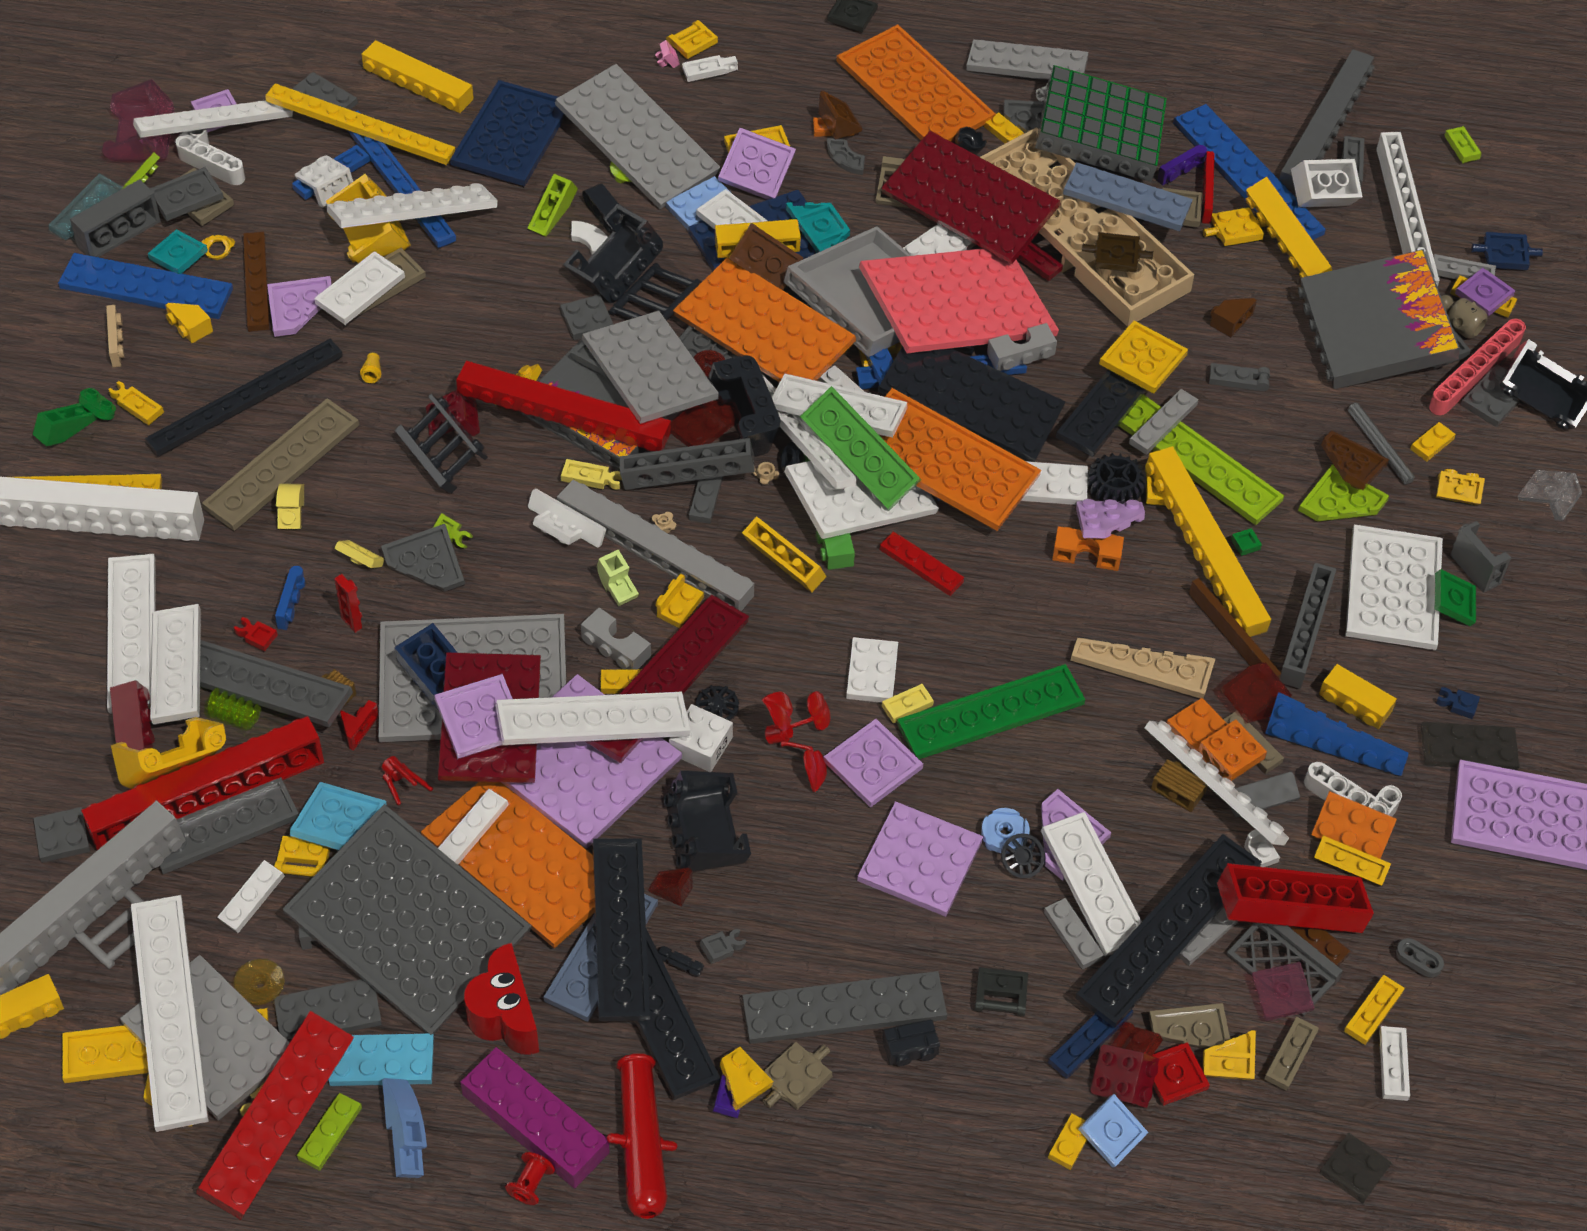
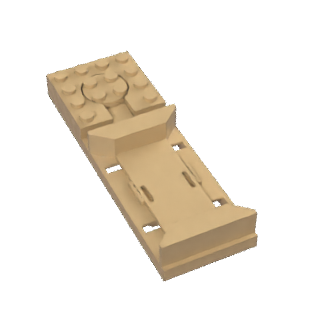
(1124, 293)

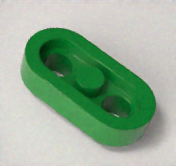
(97, 404)

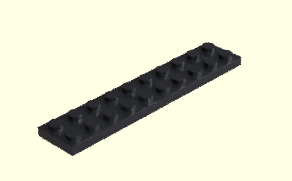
(1162, 935)

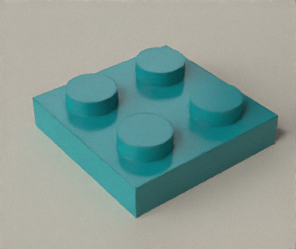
(177, 252)

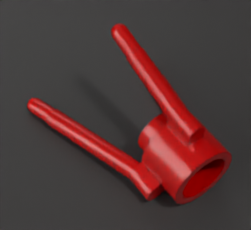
(396, 771)

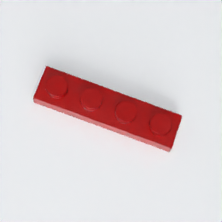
(921, 563)

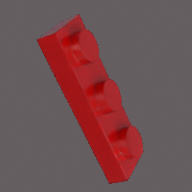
(348, 602)

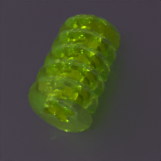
(232, 711)

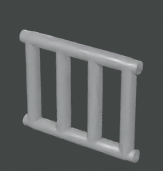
(92, 944)

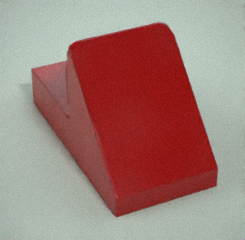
(358, 726)

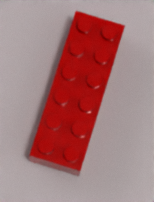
(1294, 898)

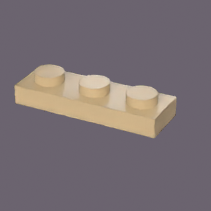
(115, 335)

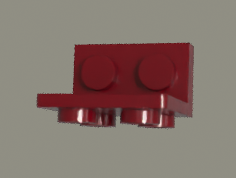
(463, 409)

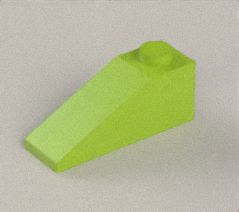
(552, 205)

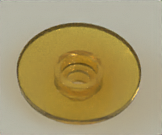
(259, 972)

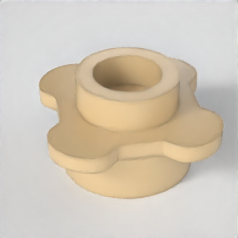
(766, 472)
(664, 521)

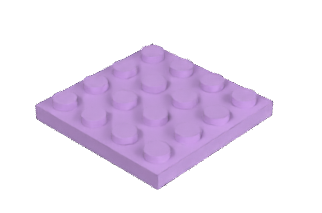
(920, 859)

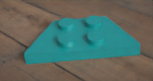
(819, 224)

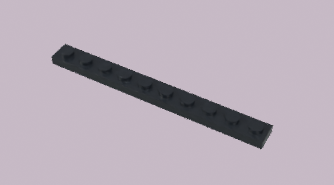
(243, 397)

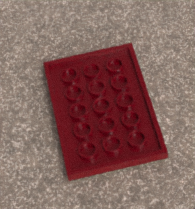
(502, 762)

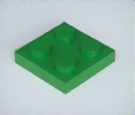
(1455, 597)

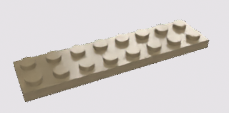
(280, 464)

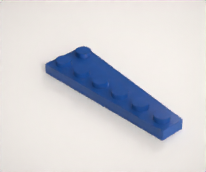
(1300, 725)

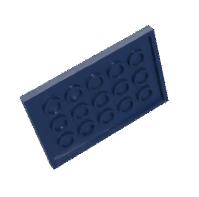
(509, 133)

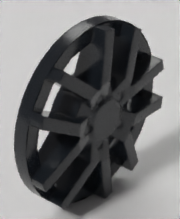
(717, 703)
(1022, 856)

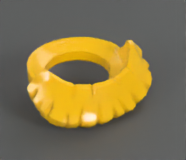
(227, 241)

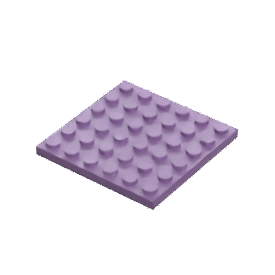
(586, 788)

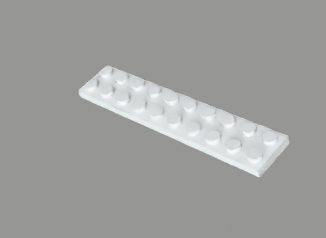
(169, 1014)

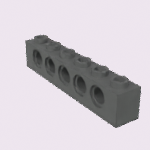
(687, 464)
(1307, 625)

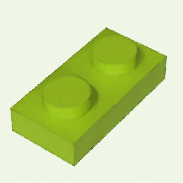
(1463, 144)

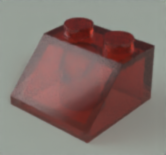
(1255, 692)

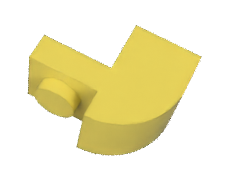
(289, 502)

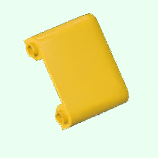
(377, 237)
(141, 766)

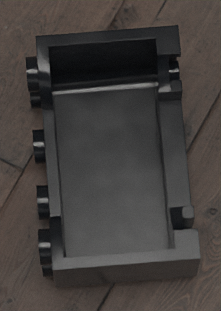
(743, 384)

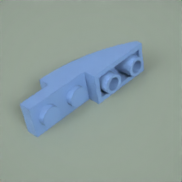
(407, 1126)

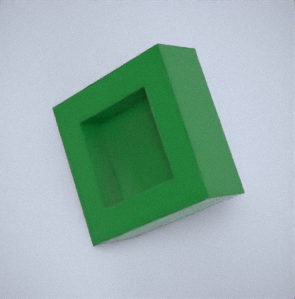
(1246, 542)

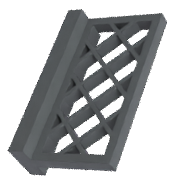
(1293, 944)

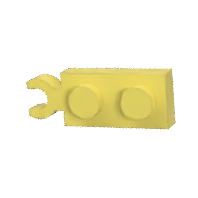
(590, 474)

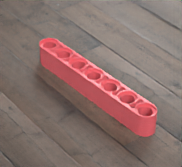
(1477, 366)

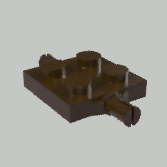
(1117, 252)

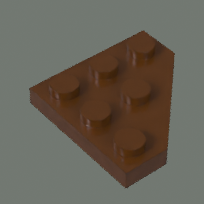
(1353, 461)

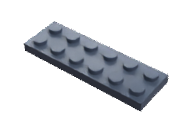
(1128, 196)
(576, 982)

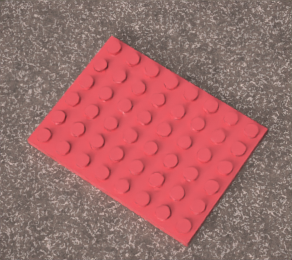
(955, 299)

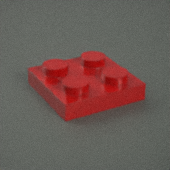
(1178, 1074)

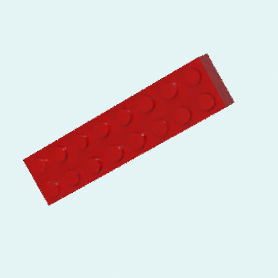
(275, 1115)

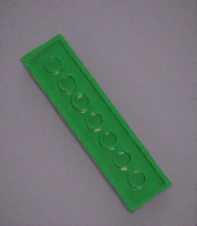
(991, 711)

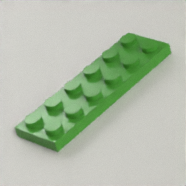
(860, 448)

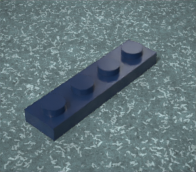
(1083, 1045)

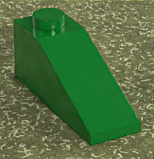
(61, 423)

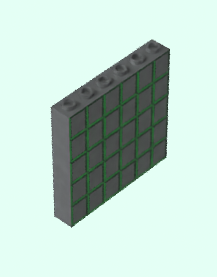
(1101, 123)

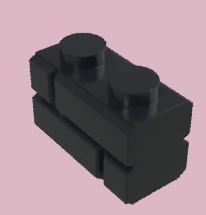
(911, 1043)

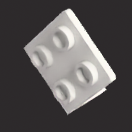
(325, 177)

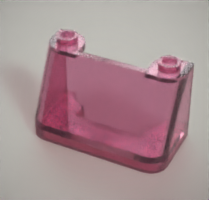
(132, 103)

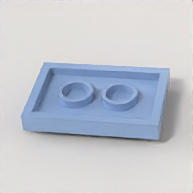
(685, 204)

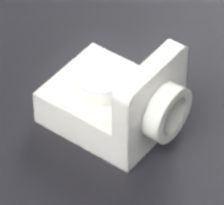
(1261, 848)

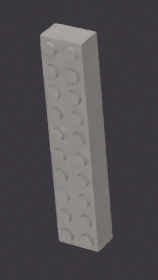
(86, 893)

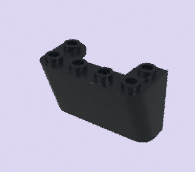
(620, 257)
(703, 821)

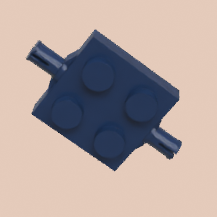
(1507, 250)

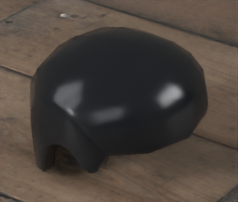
(970, 140)

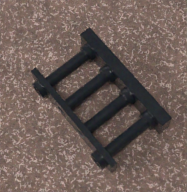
(422, 449)

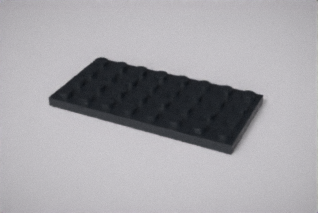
(977, 398)

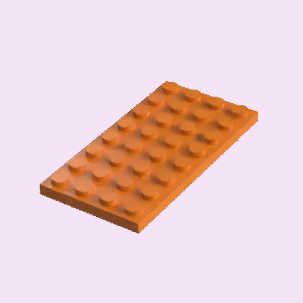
(914, 85)
(763, 322)
(960, 464)
(525, 863)

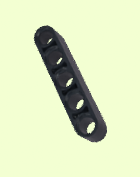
(600, 203)

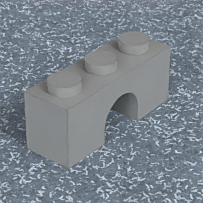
(1008, 354)
(627, 652)

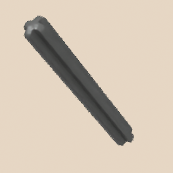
(1381, 443)

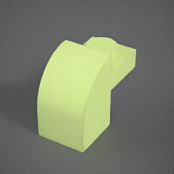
(615, 579)

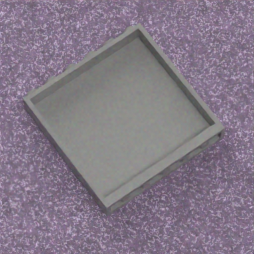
(840, 292)

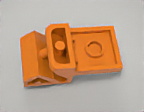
(1221, 744)

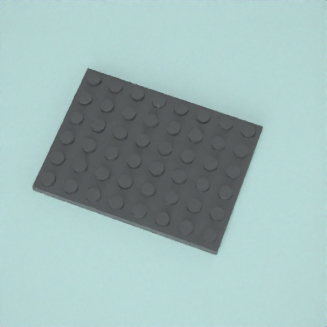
(405, 918)

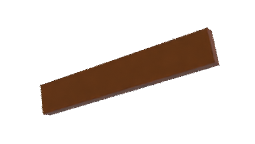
(1228, 625)

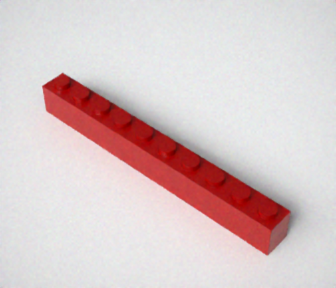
(561, 406)

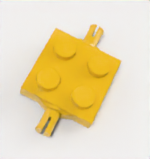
(1235, 227)

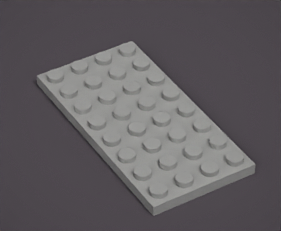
(637, 135)

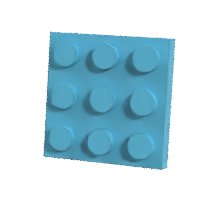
(334, 815)

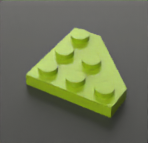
(1337, 499)

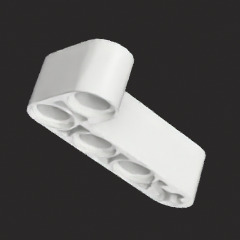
(195, 150)
(1322, 779)

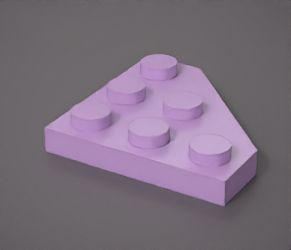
(294, 303)
(1100, 517)
(1060, 807)

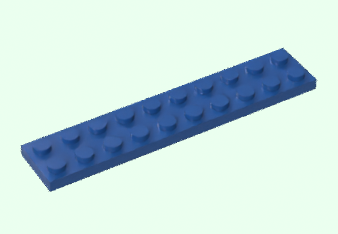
(1237, 161)

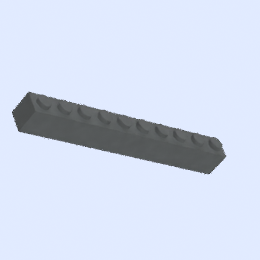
(1330, 113)

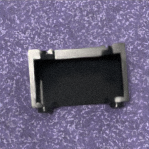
(1545, 386)

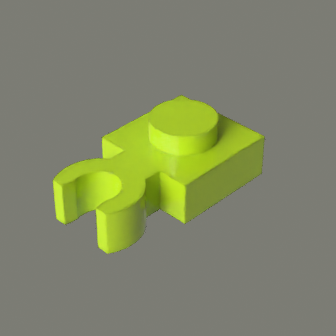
(453, 529)

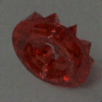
(709, 357)

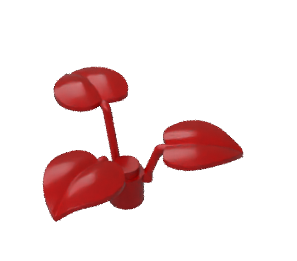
(780, 711)

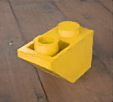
(189, 320)

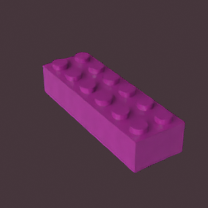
(535, 1117)

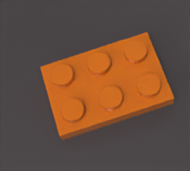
(1354, 825)

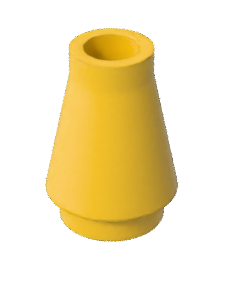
(371, 368)

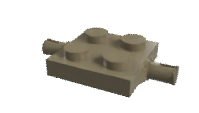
(797, 1075)

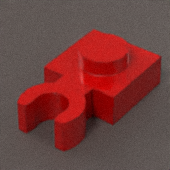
(256, 635)

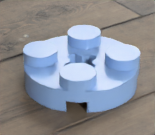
(994, 824)

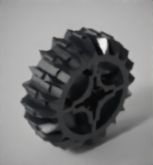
(1116, 474)

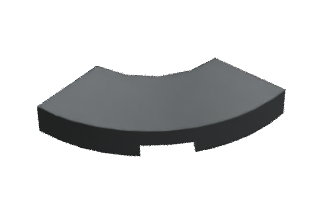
(844, 156)

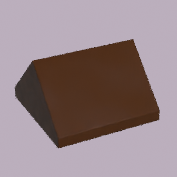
(837, 116)

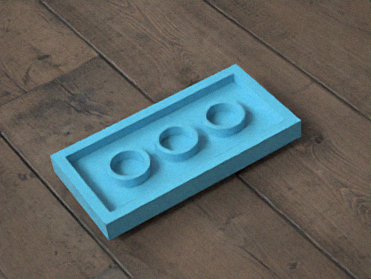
(386, 1056)

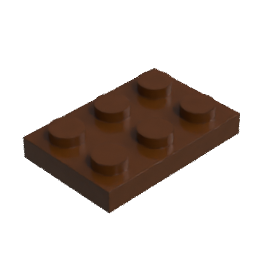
(764, 256)

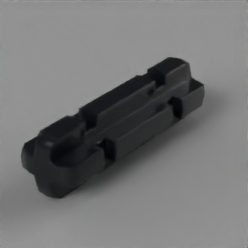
(681, 961)

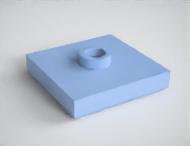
(1113, 1130)

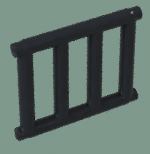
(643, 282)

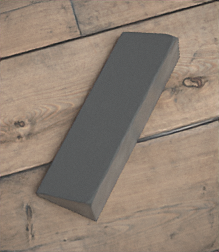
(1270, 791)

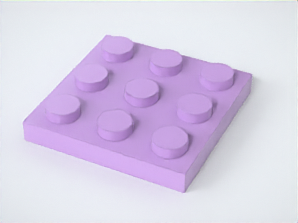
(756, 164)
(472, 715)
(873, 762)

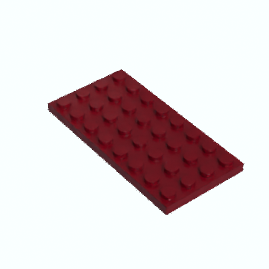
(971, 197)

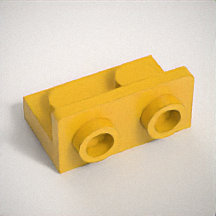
(1460, 487)
(678, 602)

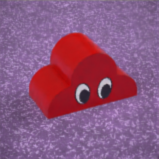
(499, 1004)

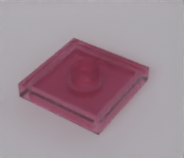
(1282, 991)

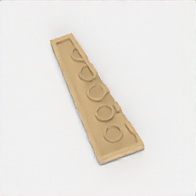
(1170, 671)

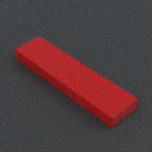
(1208, 187)

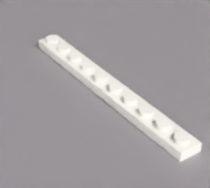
(814, 448)

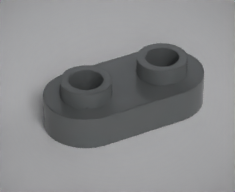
(1419, 957)

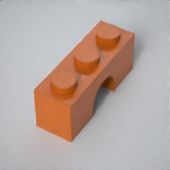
(1071, 542)

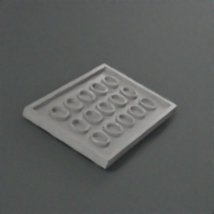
(650, 366)
(234, 1039)

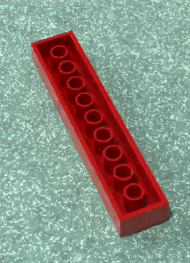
(213, 779)

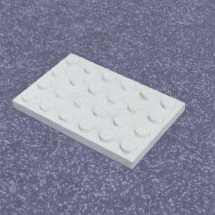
(854, 507)
(1393, 587)

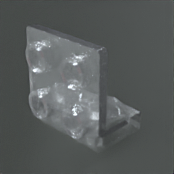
(1553, 487)

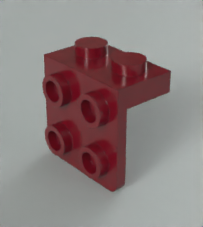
(1125, 1074)

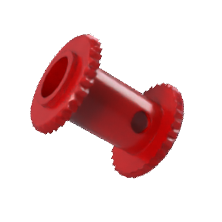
(530, 1178)

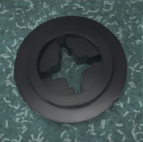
(790, 455)

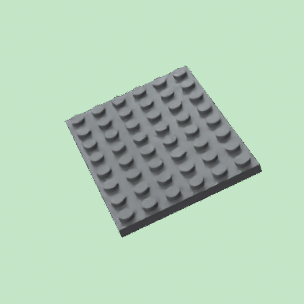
(406, 710)

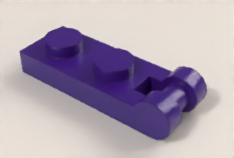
(1182, 164)

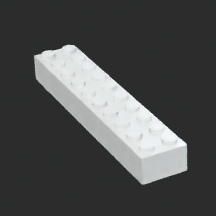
(100, 508)

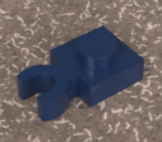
(1461, 702)

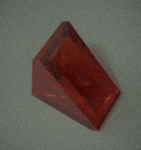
(673, 885)

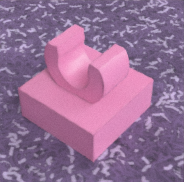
(667, 55)

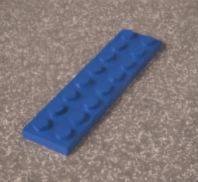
(143, 284)

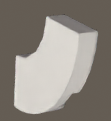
(588, 235)

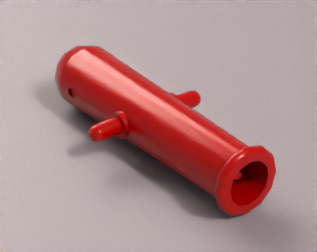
(641, 1137)

